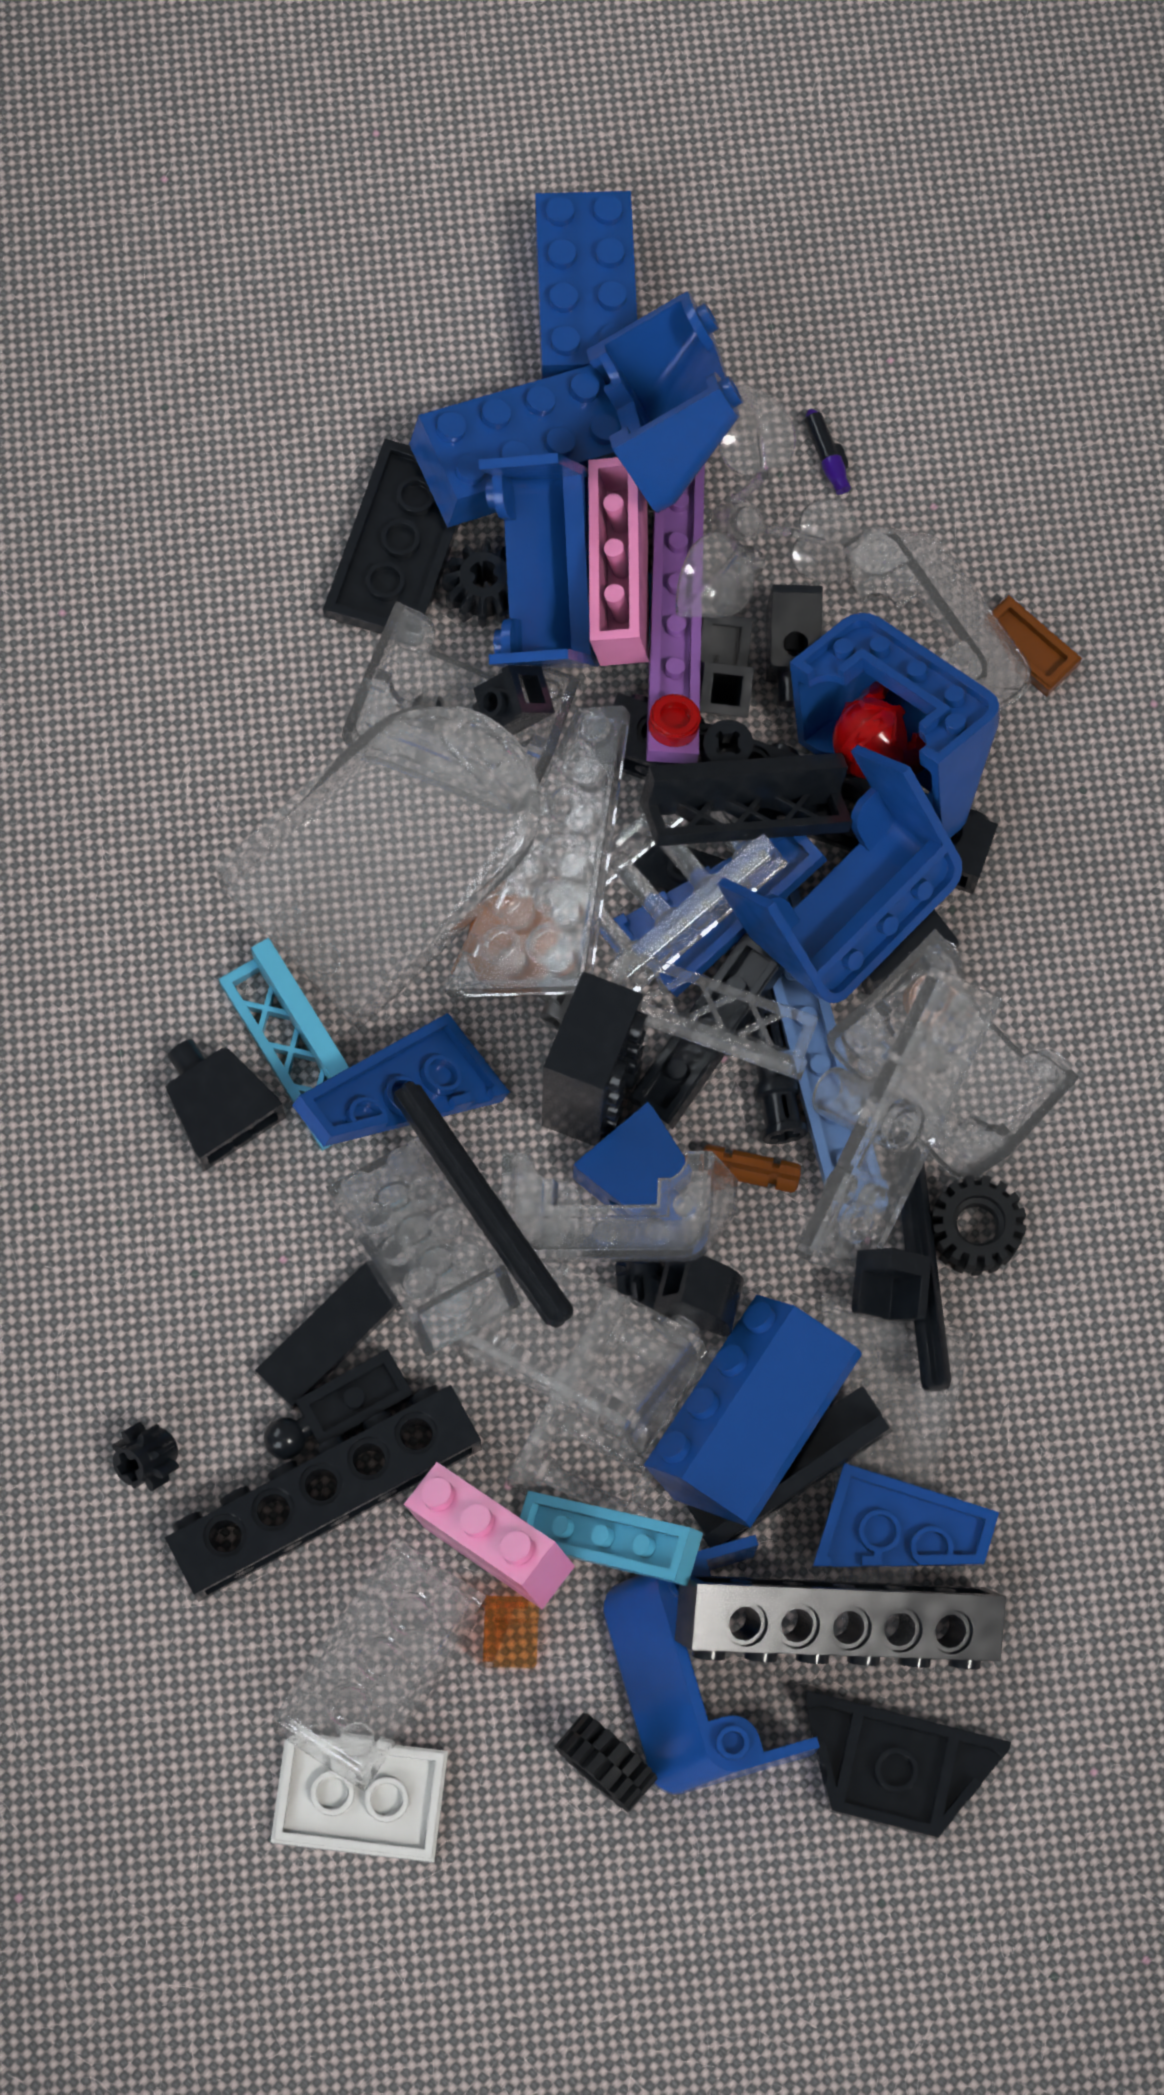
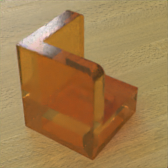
(510, 1633)

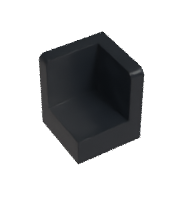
(891, 1284)

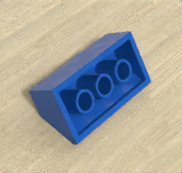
(752, 1411)

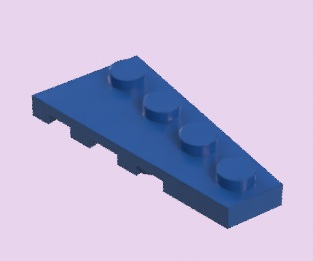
(802, 861)
(362, 1097)

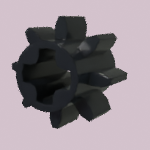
(639, 1280)
(145, 1456)

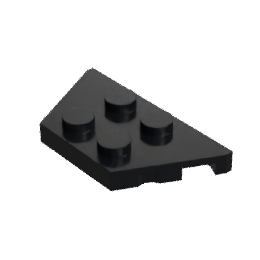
(897, 1765)

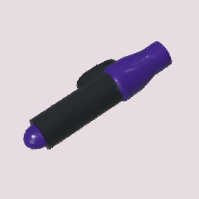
(831, 454)

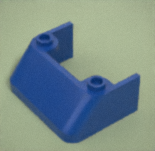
(546, 560)
(869, 898)
(664, 1692)

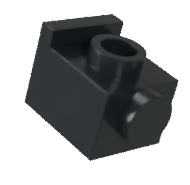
(504, 700)

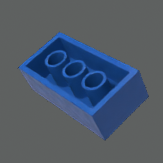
(582, 273)
(545, 416)

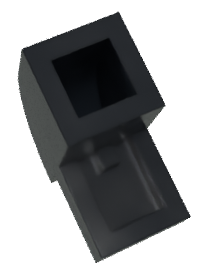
(724, 669)
(702, 1293)

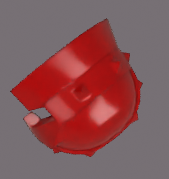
(876, 727)

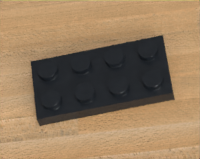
(393, 547)

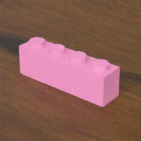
(617, 565)

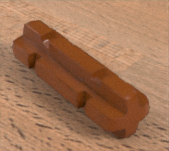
(759, 1169)

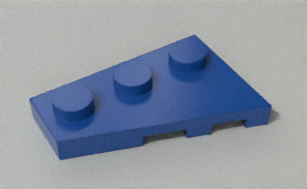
(900, 1525)

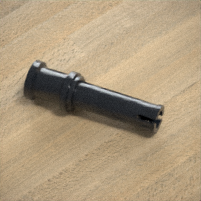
(777, 1093)

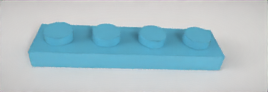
(615, 1537)

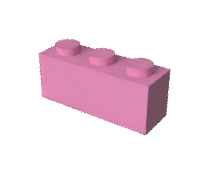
(489, 1535)

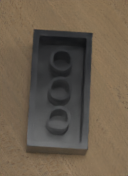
(593, 1060)

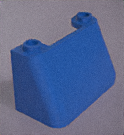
(667, 396)
(940, 702)

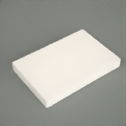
(390, 1819)

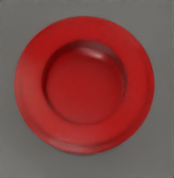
(674, 720)

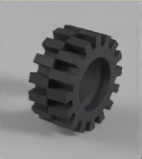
(999, 1204)
(606, 1762)

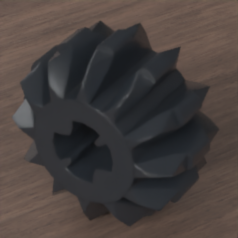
(471, 598)

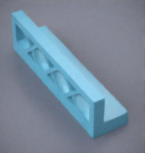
(294, 1008)

